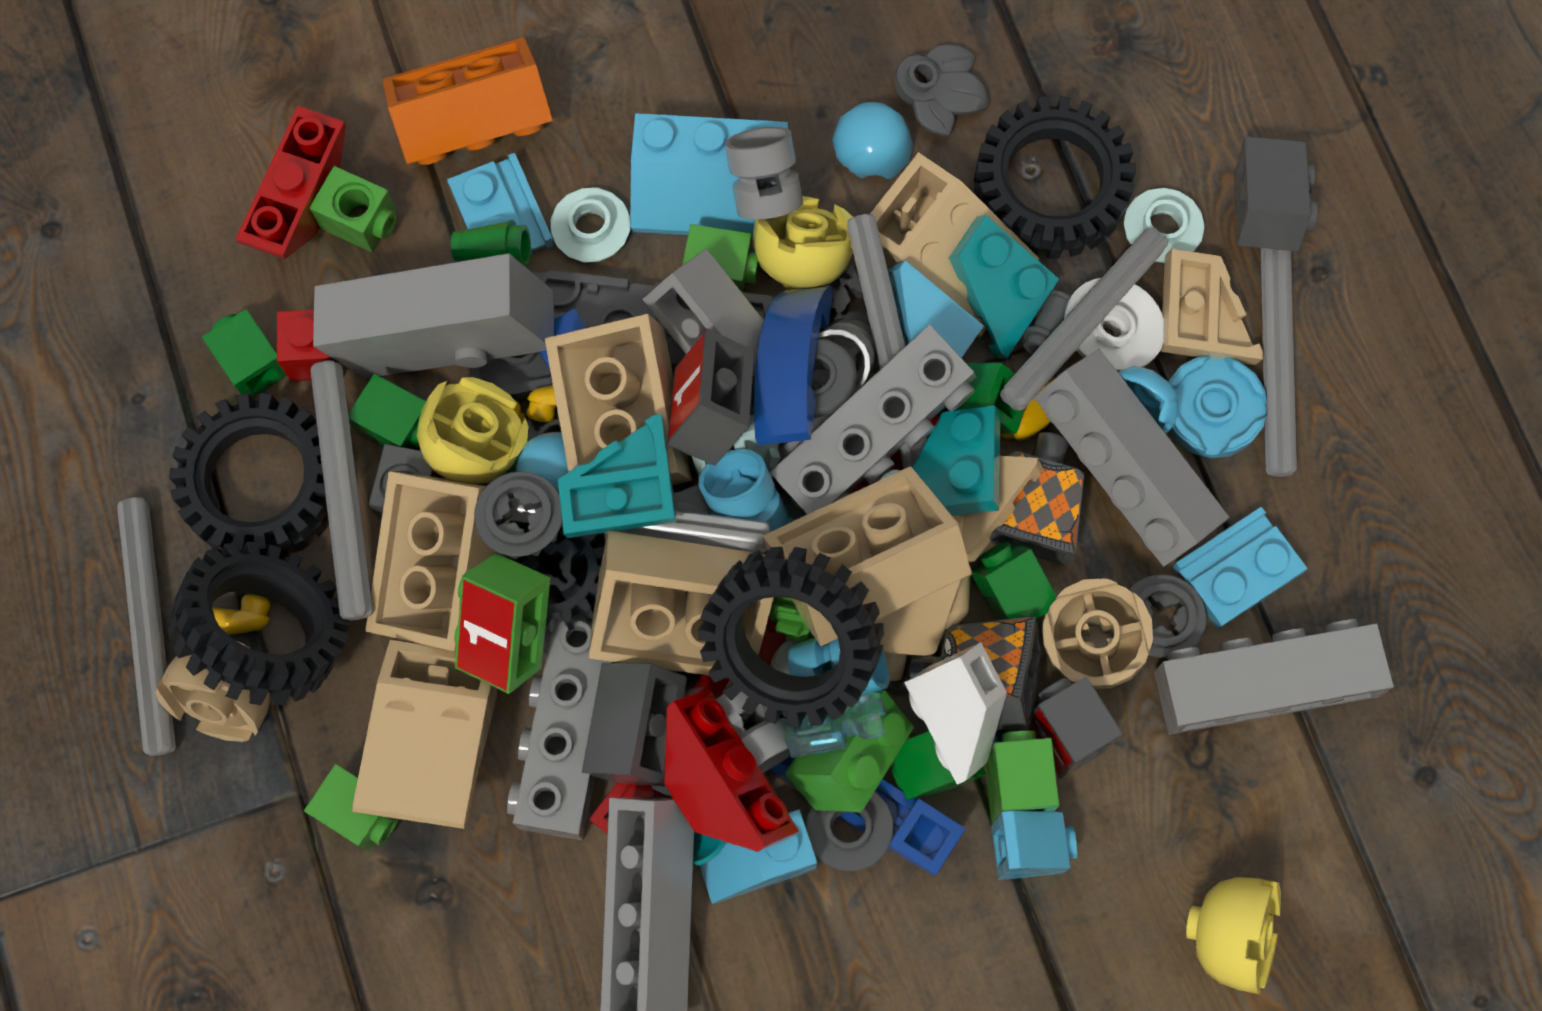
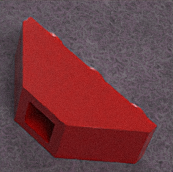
(280, 212)
(719, 778)

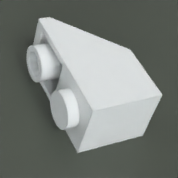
(960, 707)

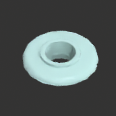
(1169, 203)
(597, 245)

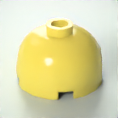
(804, 246)
(470, 431)
(1237, 932)

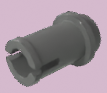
(1047, 321)

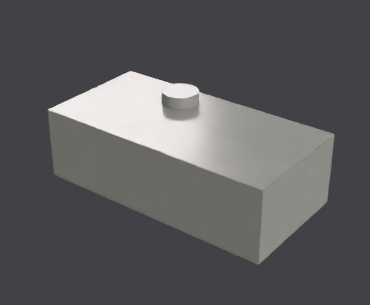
(434, 317)

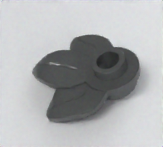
(947, 88)

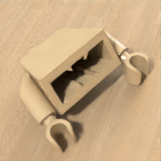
(923, 624)

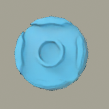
(1217, 406)

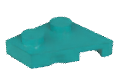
(1001, 282)
(963, 460)
(622, 486)

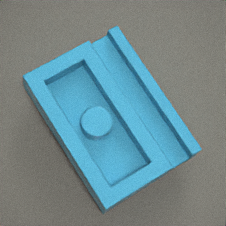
(498, 195)
(1240, 567)

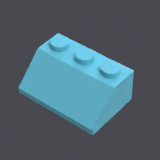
(684, 173)

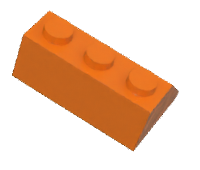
(466, 101)

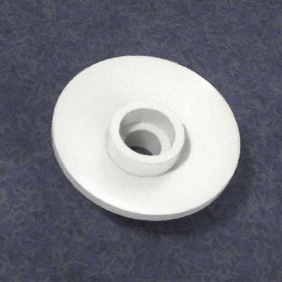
(1136, 327)

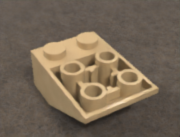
(926, 219)
(423, 738)

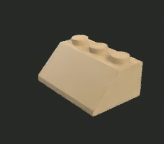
(608, 386)
(888, 536)
(420, 558)
(654, 601)

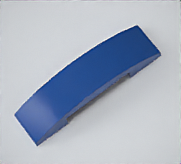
(786, 364)
(919, 830)

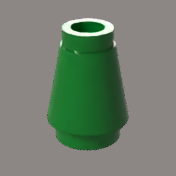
(492, 241)

